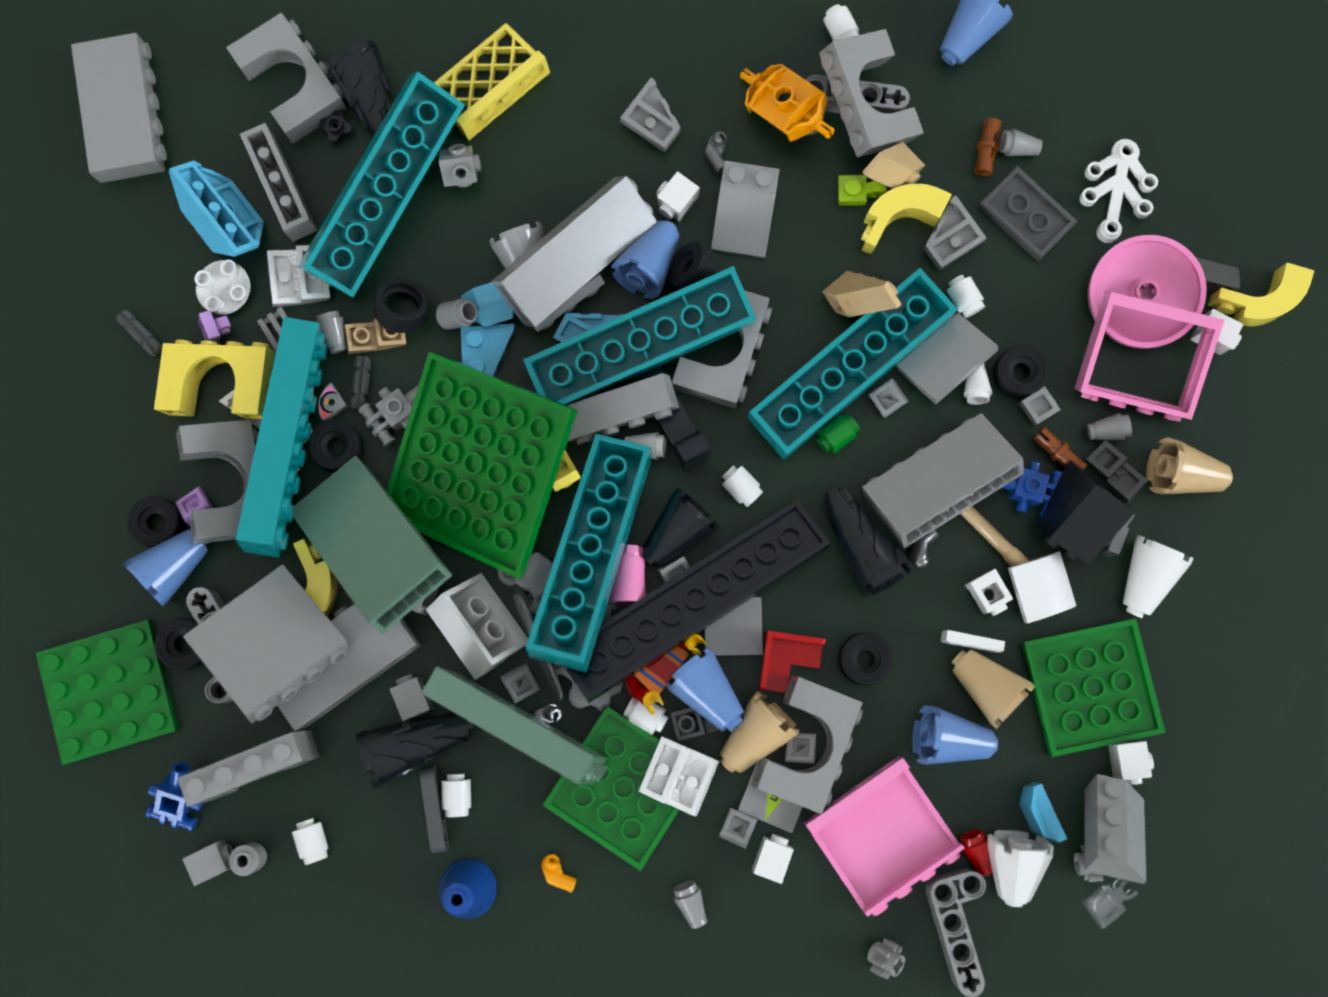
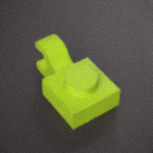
(855, 190)

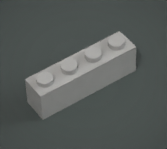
(278, 182)
(623, 407)

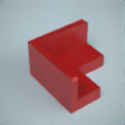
(781, 652)

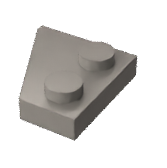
(651, 117)

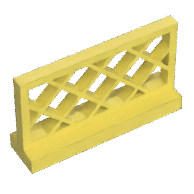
(500, 92)

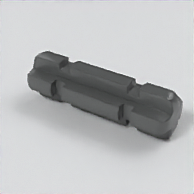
(139, 333)
(360, 382)

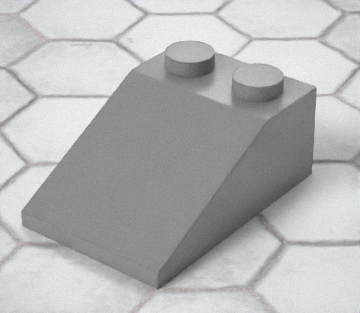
(745, 209)

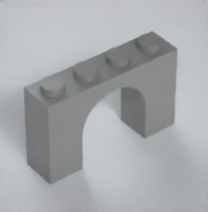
(278, 43)
(867, 128)
(725, 382)
(223, 440)
(248, 766)
(813, 785)

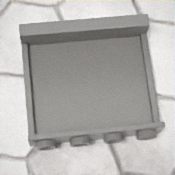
(267, 644)

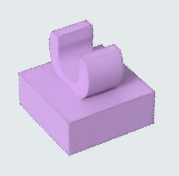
(212, 328)

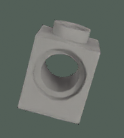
(409, 697)
(208, 862)

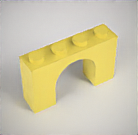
(186, 364)

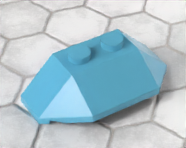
(216, 209)

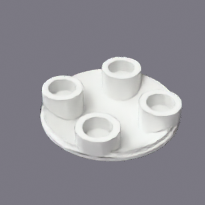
(222, 287)

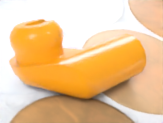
(554, 875)

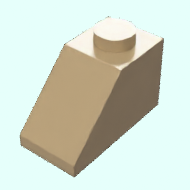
(895, 166)

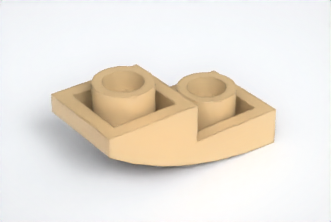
(371, 337)

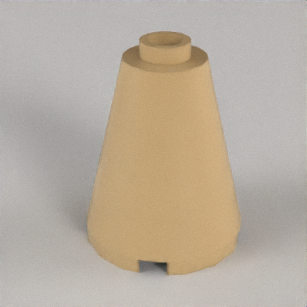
(1183, 469)
(990, 685)
(761, 733)

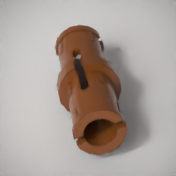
(987, 147)
(1057, 450)

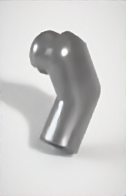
(714, 151)
(918, 550)
(548, 713)

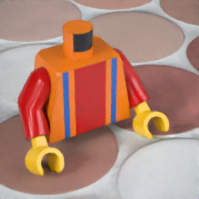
(651, 680)

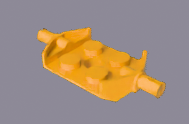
(795, 116)

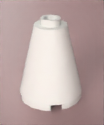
(1152, 575)

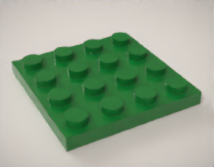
(1093, 687)
(106, 692)
(613, 808)

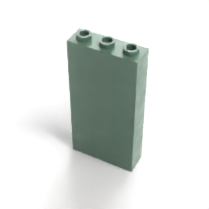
(370, 545)
(515, 726)

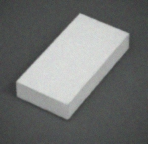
(972, 641)

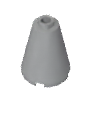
(516, 242)

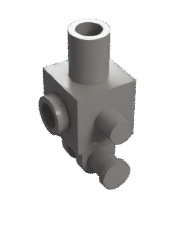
(394, 408)

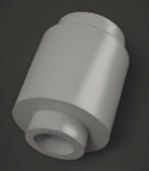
(456, 314)
(256, 858)

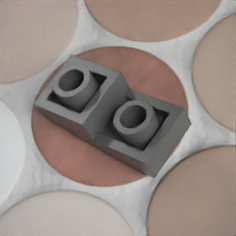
(690, 724)

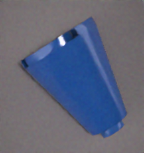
(467, 889)

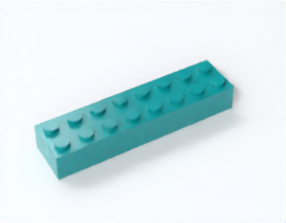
(381, 185)
(642, 339)
(850, 365)
(281, 438)
(589, 553)

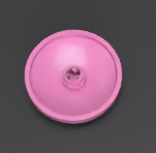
(1153, 271)

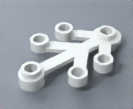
(1119, 185)

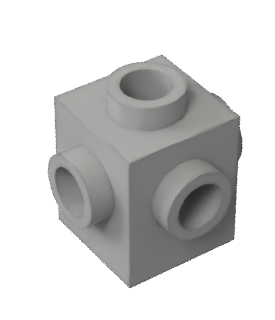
(459, 165)

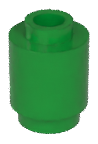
(837, 433)

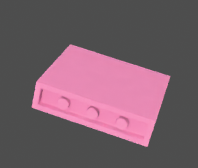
(883, 837)

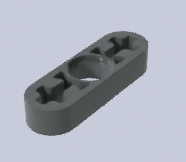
(433, 809)

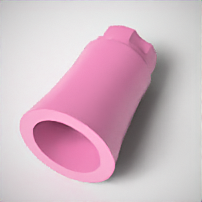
(630, 578)

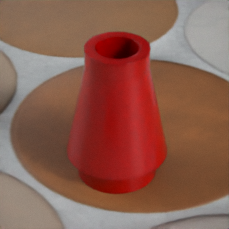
(976, 850)

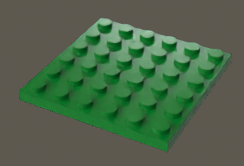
(479, 462)

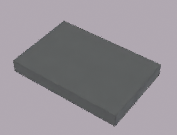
(1027, 213)

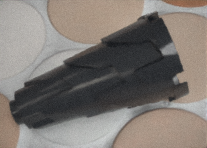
(362, 82)
(867, 549)
(405, 746)

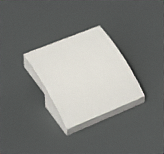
(291, 284)
(1042, 587)
(678, 776)

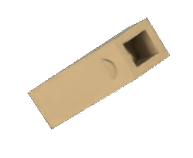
(860, 295)

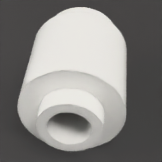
(840, 23)
(965, 296)
(741, 485)
(639, 716)
(456, 795)
(310, 841)

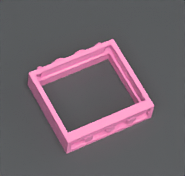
(1197, 373)

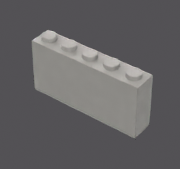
(118, 107)
(943, 480)
(366, 660)

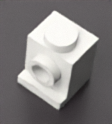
(1000, 594)

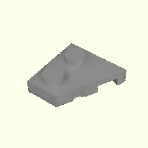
(953, 235)

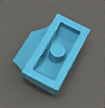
(490, 305)
(1040, 813)

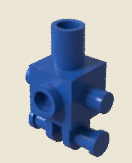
(1031, 488)
(169, 800)

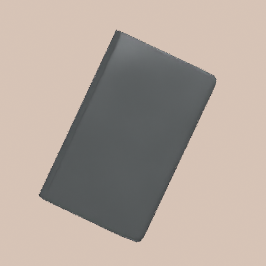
(1220, 275)

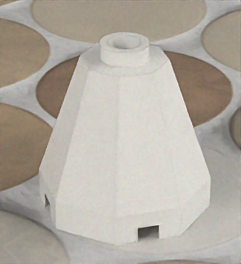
(1018, 864)

